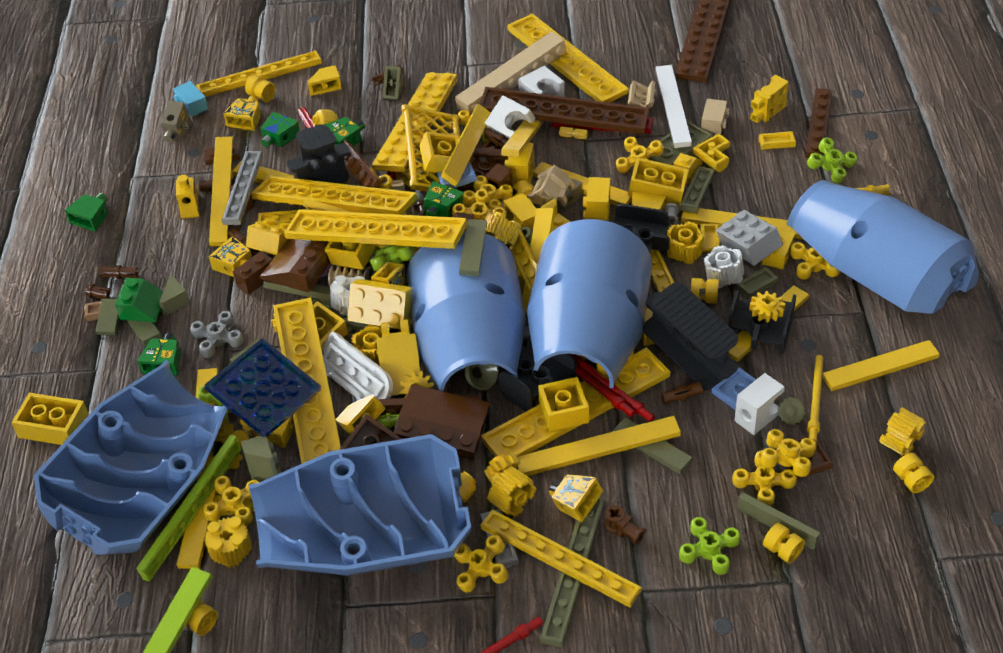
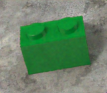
(138, 301)

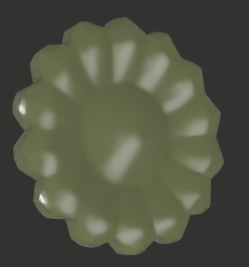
(791, 411)

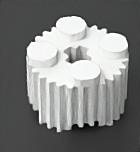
(724, 266)
(340, 293)

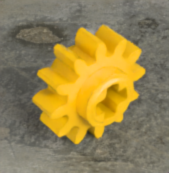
(767, 306)
(415, 379)
(500, 464)

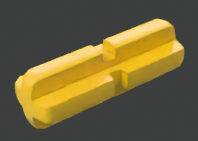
(577, 133)

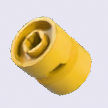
(260, 88)
(710, 287)
(913, 473)
(786, 544)
(202, 619)

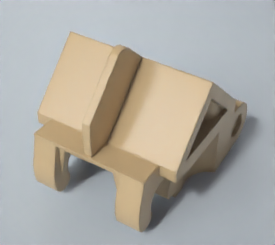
(551, 185)

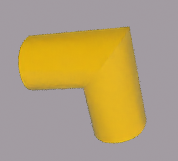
(711, 152)

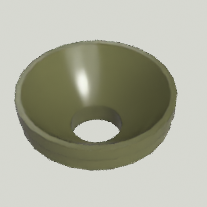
(486, 379)

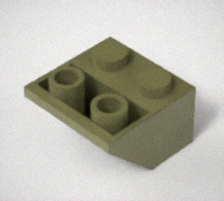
(260, 458)

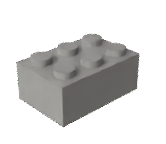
(750, 235)

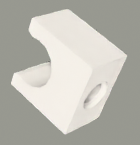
(542, 82)
(504, 116)
(756, 404)

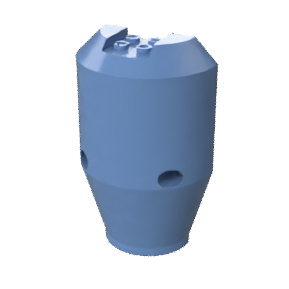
(886, 245)
(590, 294)
(466, 316)
(128, 463)
(363, 509)

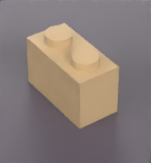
(715, 116)

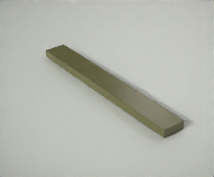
(567, 586)

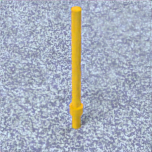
(814, 425)

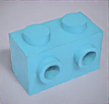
(192, 98)

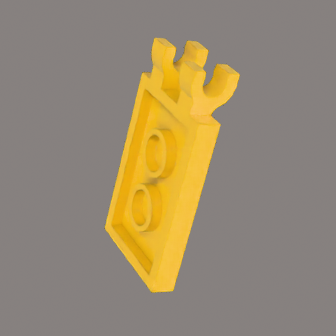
(398, 354)

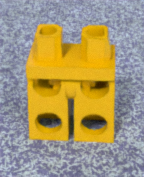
(768, 100)

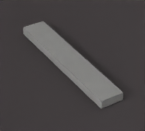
(242, 188)

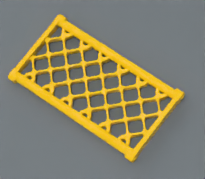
(414, 165)

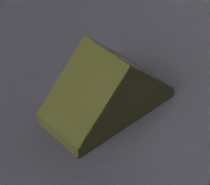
(392, 83)
(173, 297)

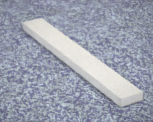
(673, 107)

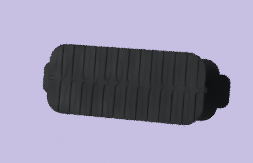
(691, 335)

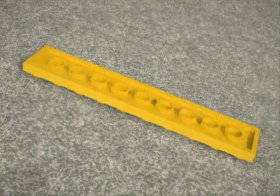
(573, 63)
(429, 95)
(343, 196)
(377, 228)
(301, 344)
(530, 428)

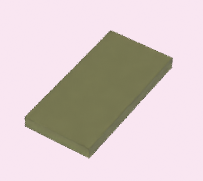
(670, 153)

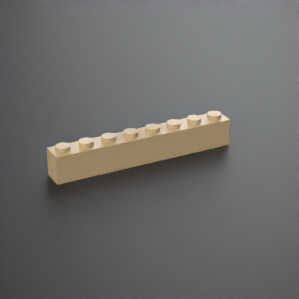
(507, 75)

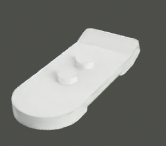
(355, 370)

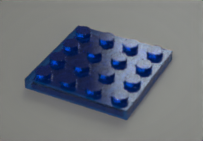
(263, 387)

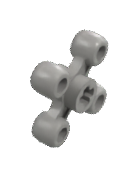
(216, 334)

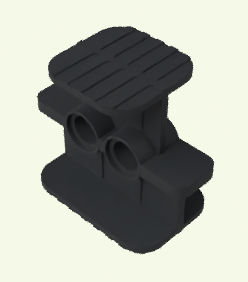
(319, 156)
(646, 223)
(773, 332)
(525, 387)

